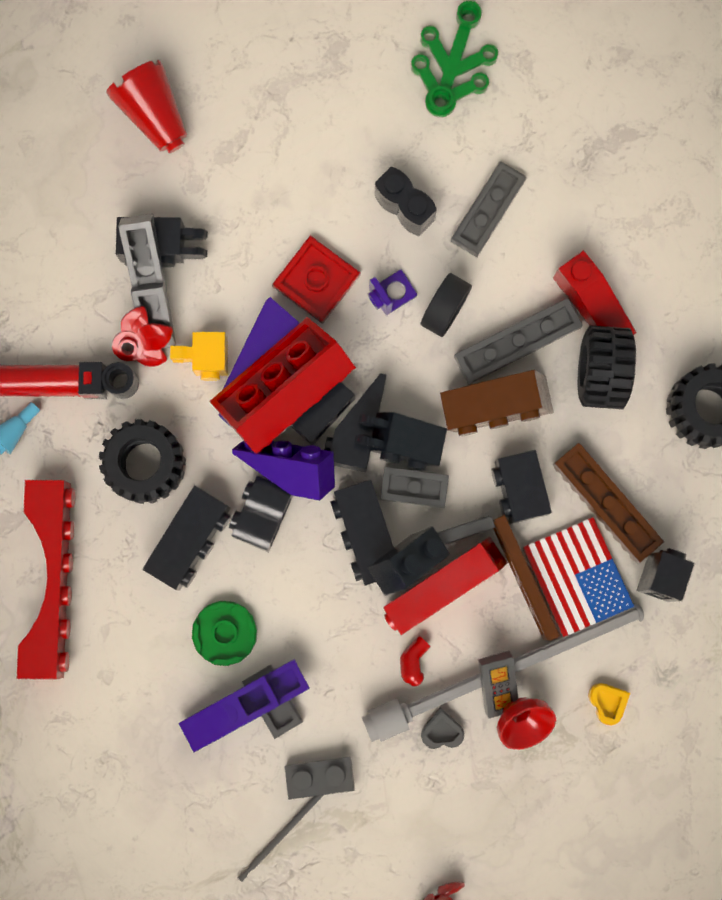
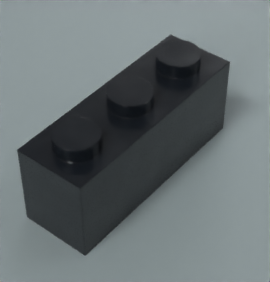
(365, 527)
(187, 539)

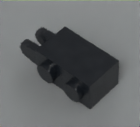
(171, 239)
(403, 439)

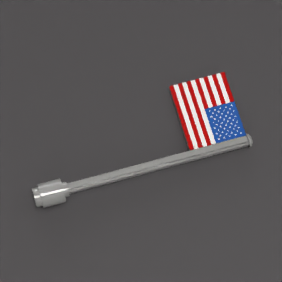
(582, 597)

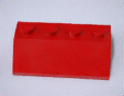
(283, 384)

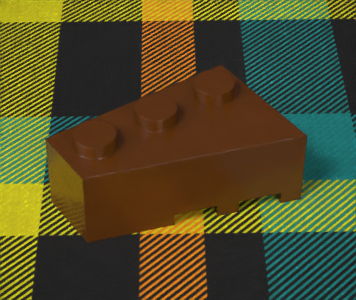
(496, 402)

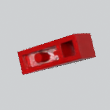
(591, 293)

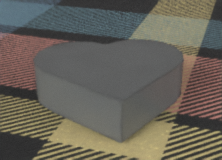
(442, 731)

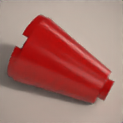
(150, 105)

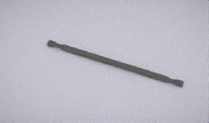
(279, 837)

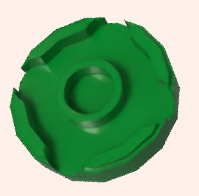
(224, 633)

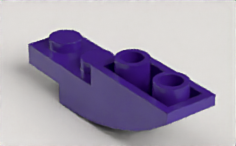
(244, 705)

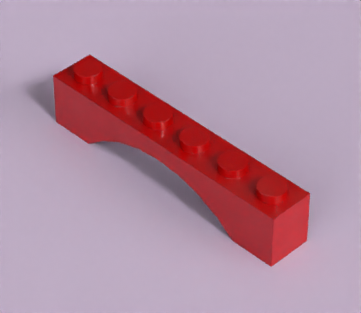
(43, 648)

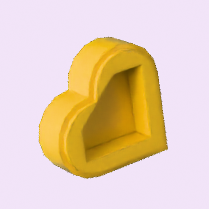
(609, 702)

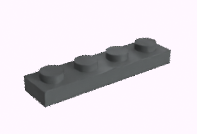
(518, 341)

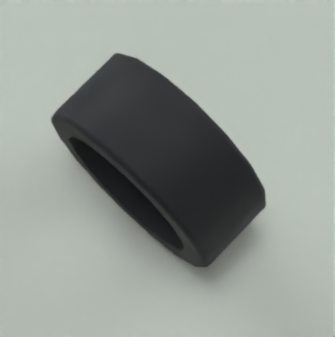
(446, 304)

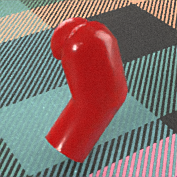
(410, 662)

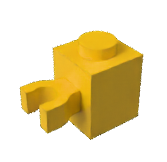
(207, 355)

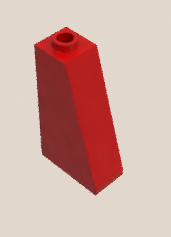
(444, 586)

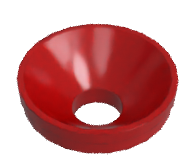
(529, 727)

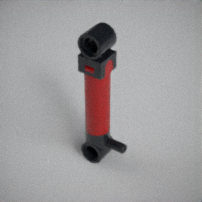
(84, 380)

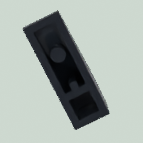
(345, 451)

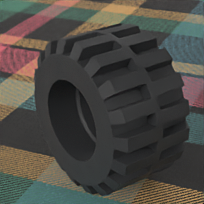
(606, 367)
(684, 410)
(120, 446)

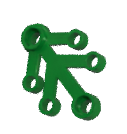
(452, 65)

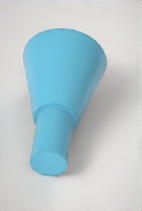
(14, 428)

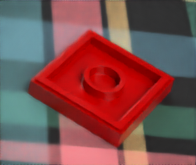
(316, 279)

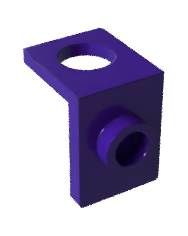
(380, 298)

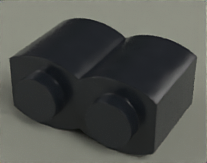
(412, 206)
(261, 514)

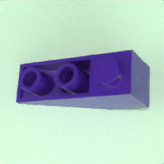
(294, 468)

